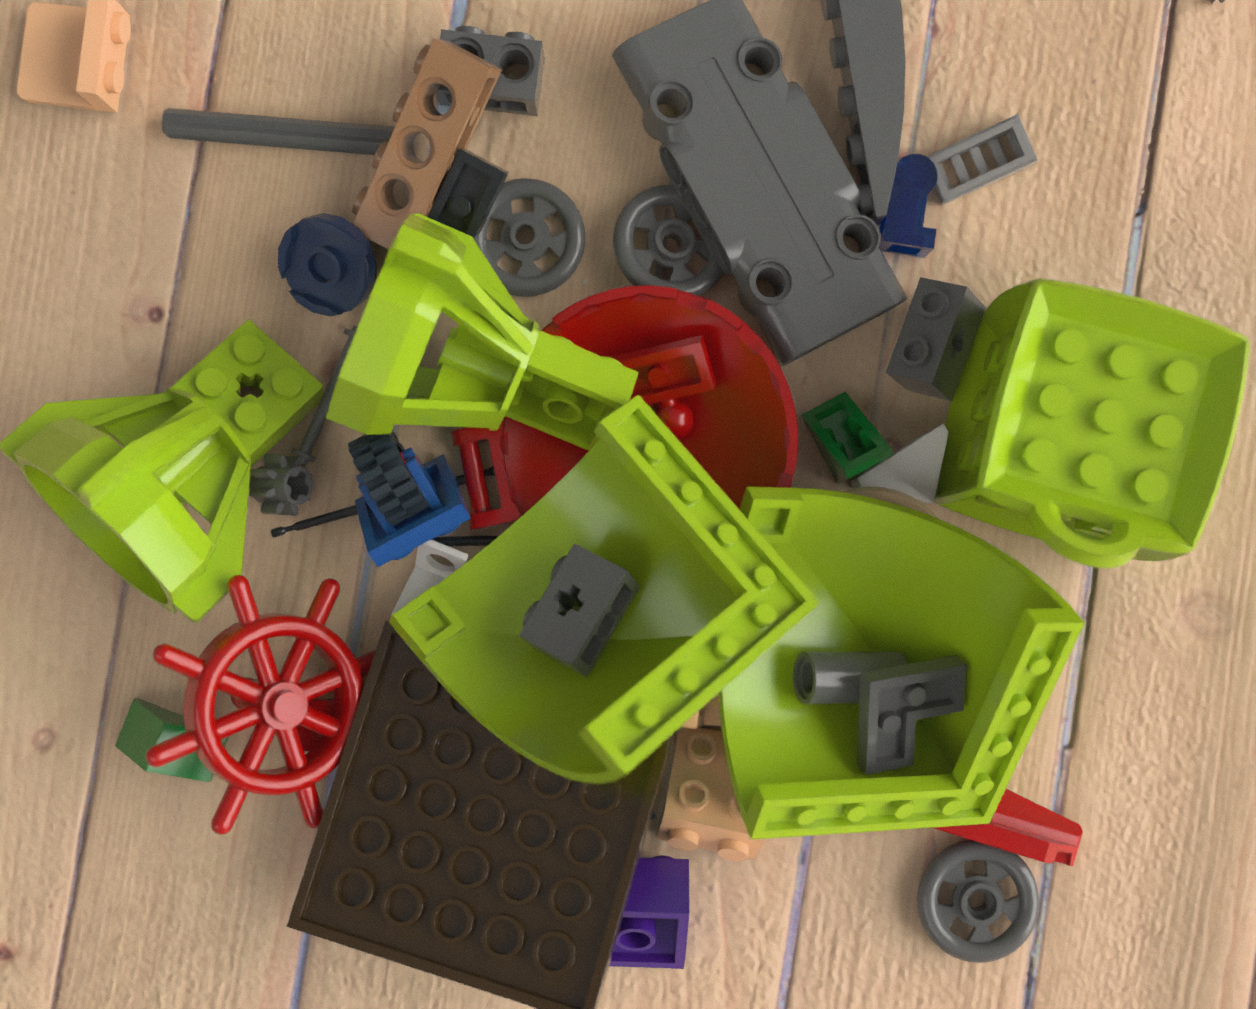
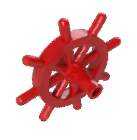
(270, 702)

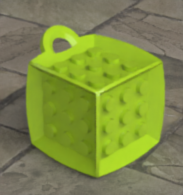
(1093, 422)

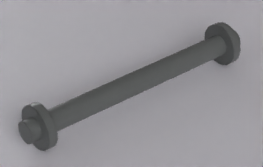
(320, 415)

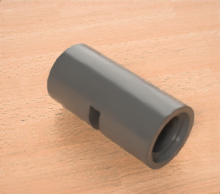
(835, 675)

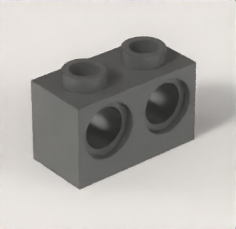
(508, 95)

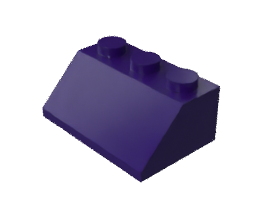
(655, 916)

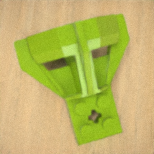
(490, 363)
(178, 449)

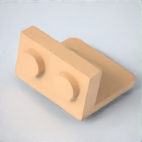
(74, 55)
(702, 801)

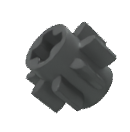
(281, 484)

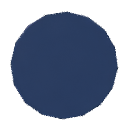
(327, 264)

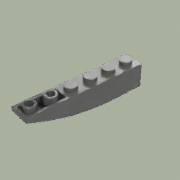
(872, 68)

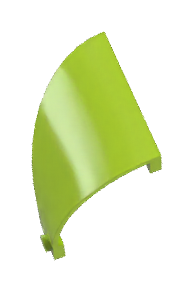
(905, 587)
(702, 614)

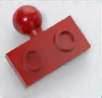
(671, 373)

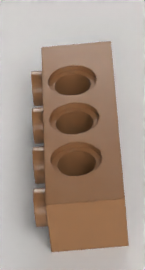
(471, 85)

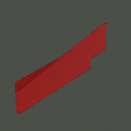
(1026, 831)

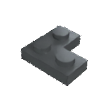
(893, 702)

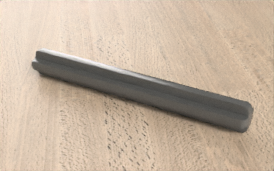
(274, 131)

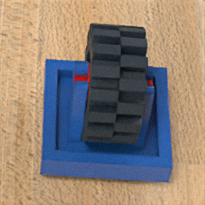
(403, 498)

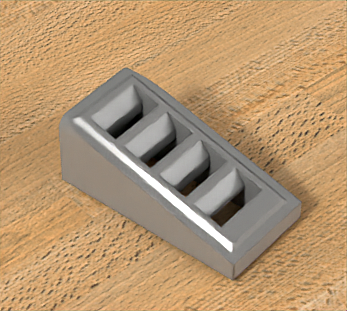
(1019, 142)

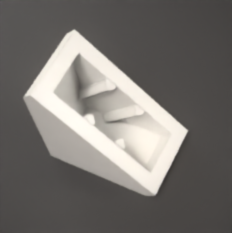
(910, 469)

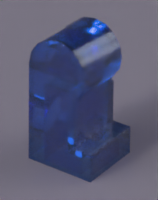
(903, 225)

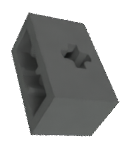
(936, 338)
(580, 636)

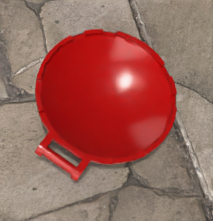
(739, 432)

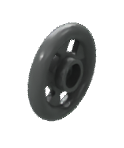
(567, 245)
(636, 263)
(1019, 909)

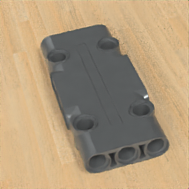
(759, 176)

